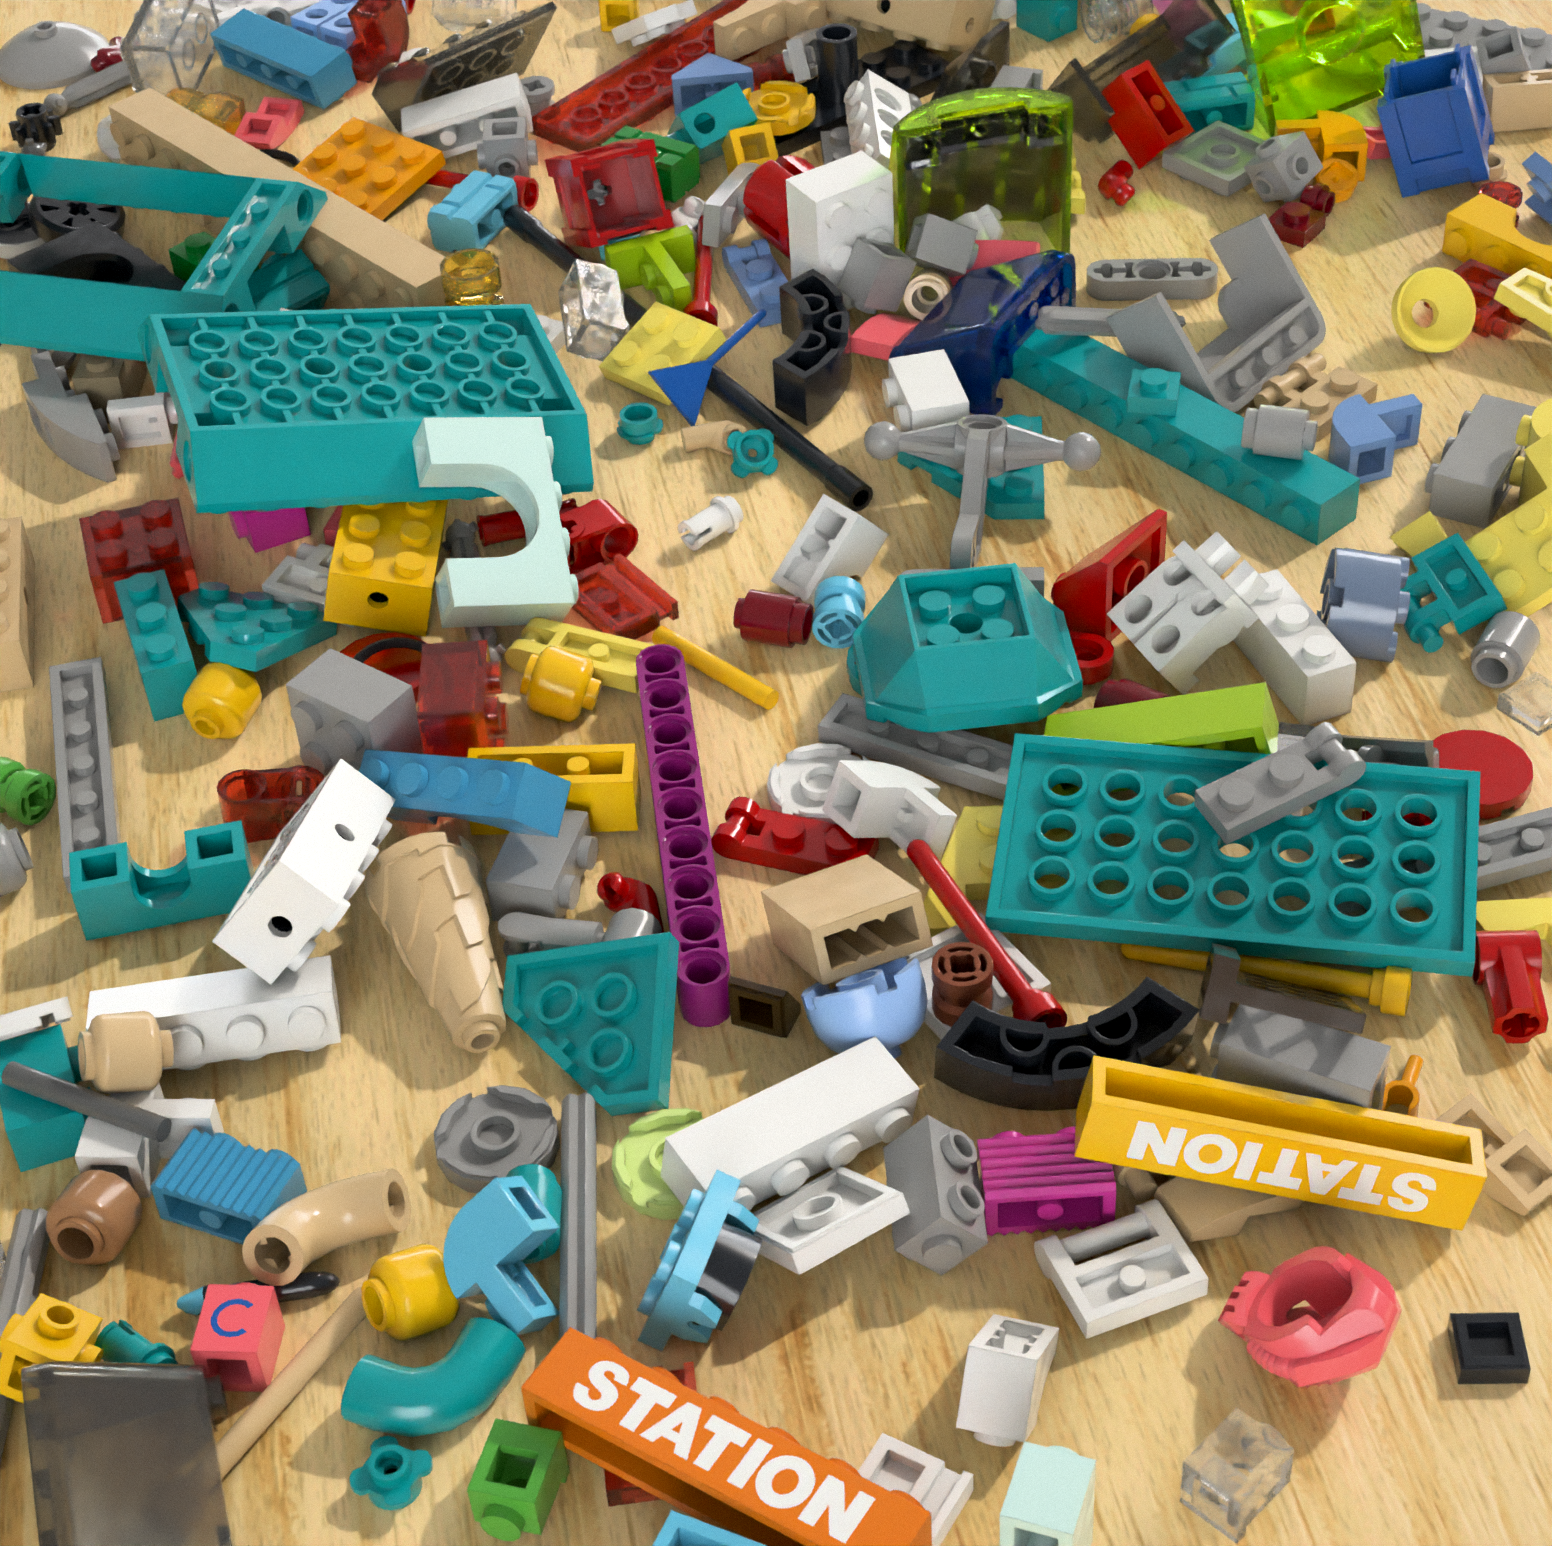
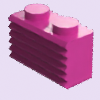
(1041, 1185)

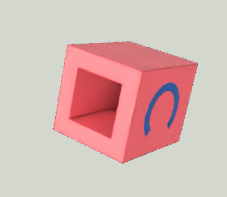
(239, 1335)

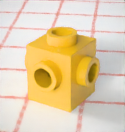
(46, 1333)

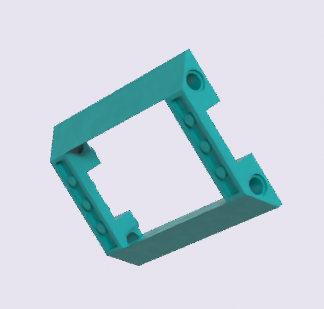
(106, 316)

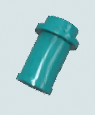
(126, 1345)

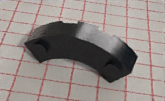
(819, 363)
(1045, 1067)

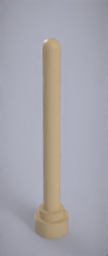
(290, 1381)

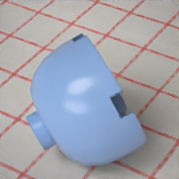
(875, 1002)

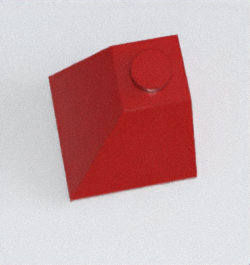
(1109, 575)

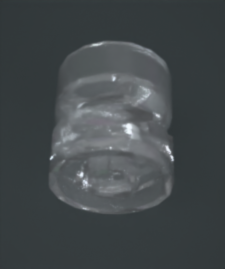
(1111, 18)

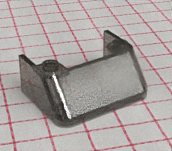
(1174, 43)

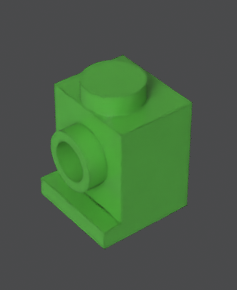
(517, 1479)

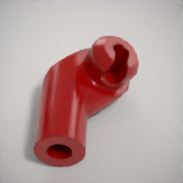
(1114, 183)

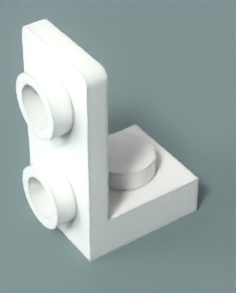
(142, 420)

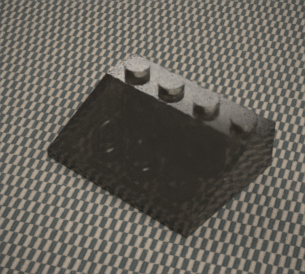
(463, 61)

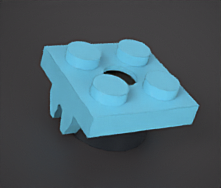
(701, 1266)

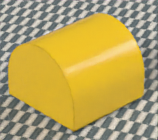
(617, 12)

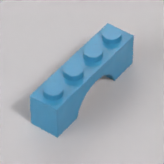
(469, 789)

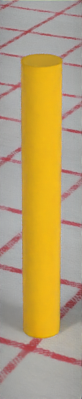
(718, 669)

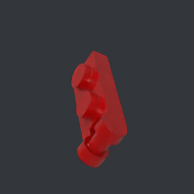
(785, 840)

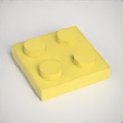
(656, 342)

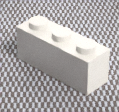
(457, 119)
(1298, 654)

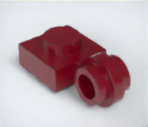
(1304, 220)

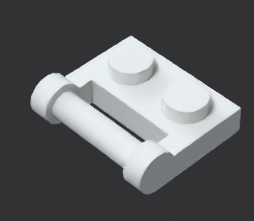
(1127, 1281)

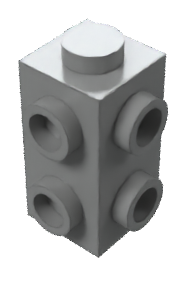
(942, 1191)

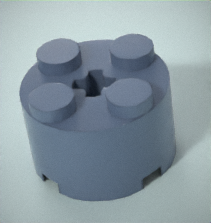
(1365, 601)

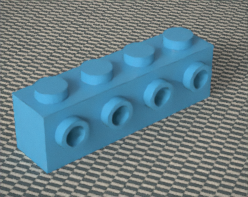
(284, 58)

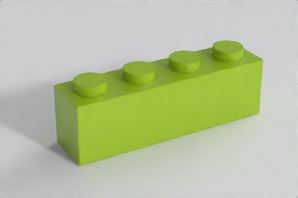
(1213, 719)

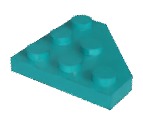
(1009, 495)
(250, 627)
(602, 1015)

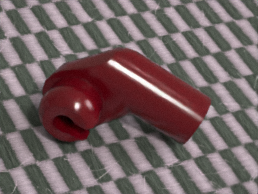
(107, 55)

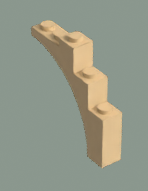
(763, 23)

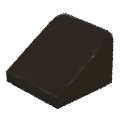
(762, 1007)

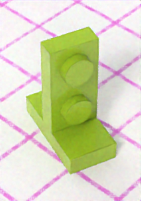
(657, 264)

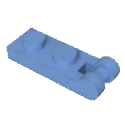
(756, 278)

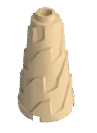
(437, 915)

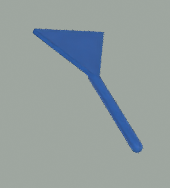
(688, 382)

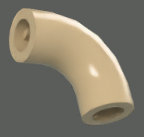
(325, 1221)

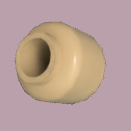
(124, 1052)

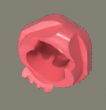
(1320, 1343)

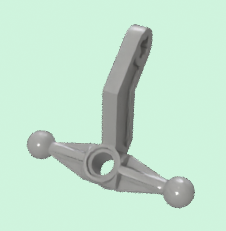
(979, 450)

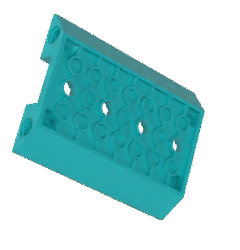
(331, 399)

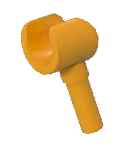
(1404, 1090)

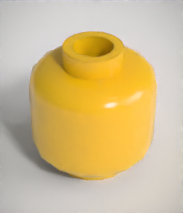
(560, 684)
(221, 701)
(409, 1293)

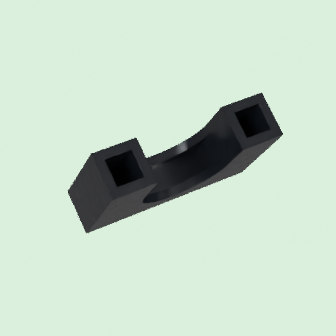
(96, 255)

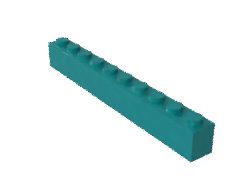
(1201, 440)

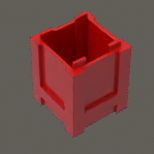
(632, 198)

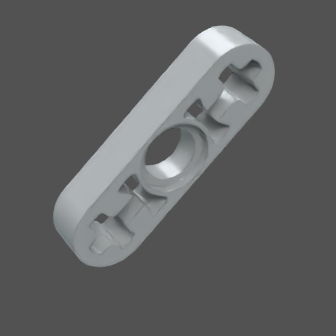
(1145, 277)

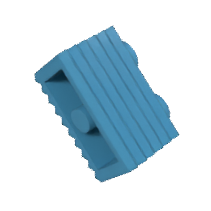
(223, 1185)

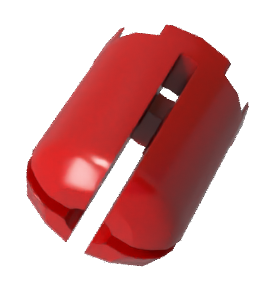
(767, 199)

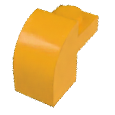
(1332, 137)

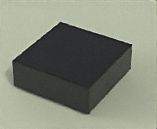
(1488, 1348)

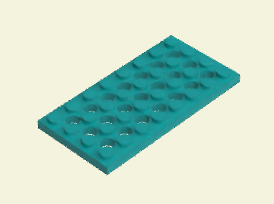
(1258, 924)

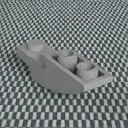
(69, 422)

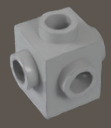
(507, 148)
(1283, 167)

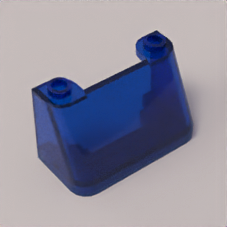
(990, 318)

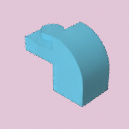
(487, 1253)

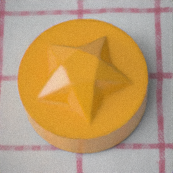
(1339, 176)

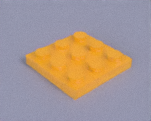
(371, 166)

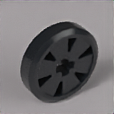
(56, 218)

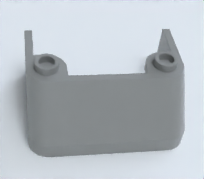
(1266, 316)

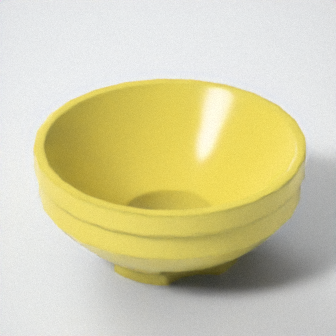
(1451, 306)

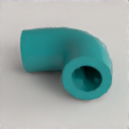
(437, 1395)

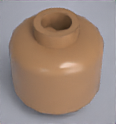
(93, 1218)

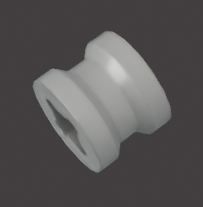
(538, 92)

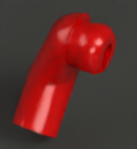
(627, 893)

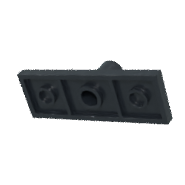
(838, 65)

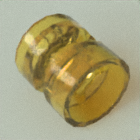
(471, 278)

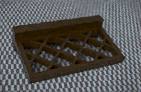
(1227, 984)

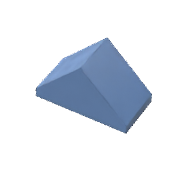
(706, 78)

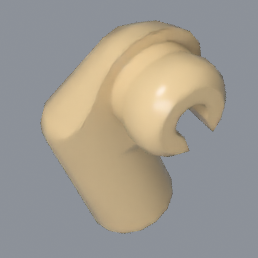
(710, 435)

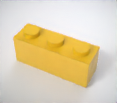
(600, 775)

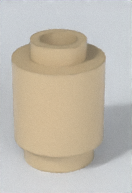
(914, 298)

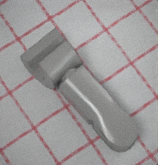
(537, 933)

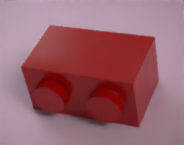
(1145, 114)

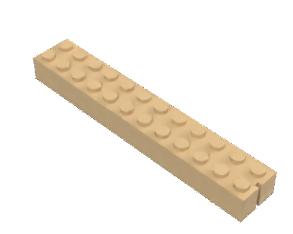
(353, 250)

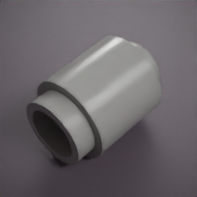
(1278, 431)
(1504, 649)

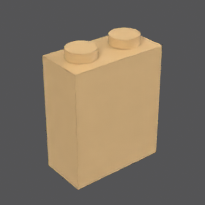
(846, 919)

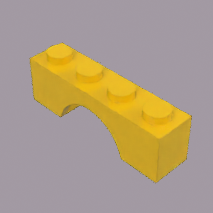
(1487, 233)

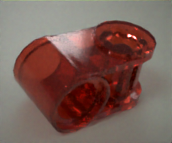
(265, 798)

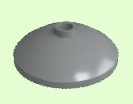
(50, 55)

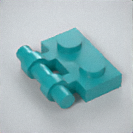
(1460, 589)

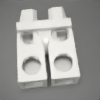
(1188, 609)

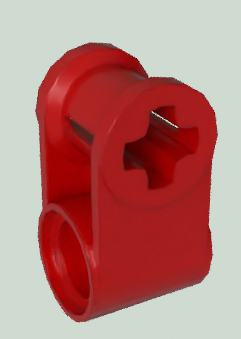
(597, 535)

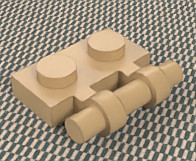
(1321, 390)

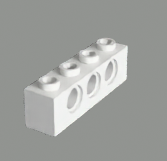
(871, 112)

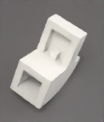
(890, 803)
(138, 1157)

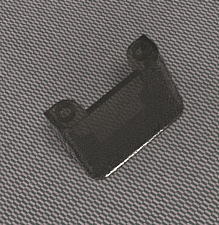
(125, 1454)

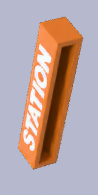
(709, 1455)

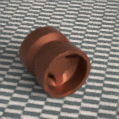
(960, 975)

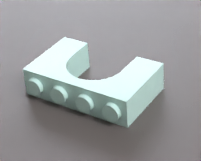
(514, 462)

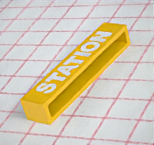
(1279, 1143)

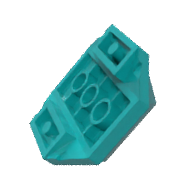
(965, 651)

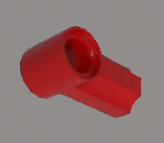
(1510, 971)

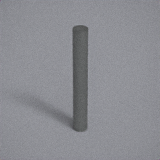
(86, 1101)

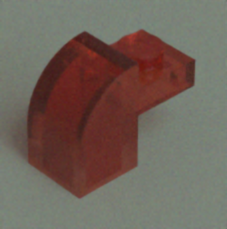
(380, 36)

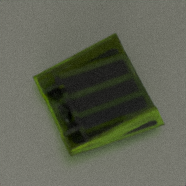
(986, 149)

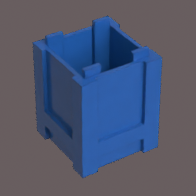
(1436, 121)

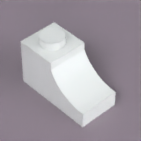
(829, 545)
(1005, 1379)

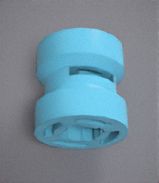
(838, 611)

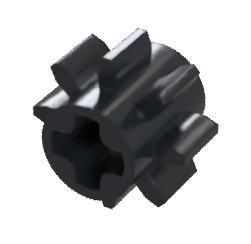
(36, 123)

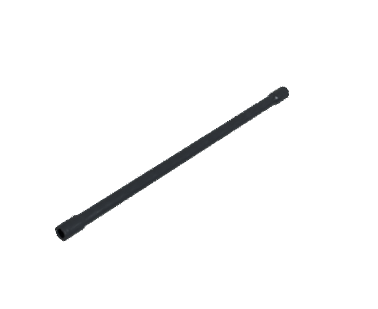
(835, 477)

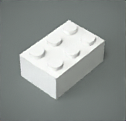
(832, 209)

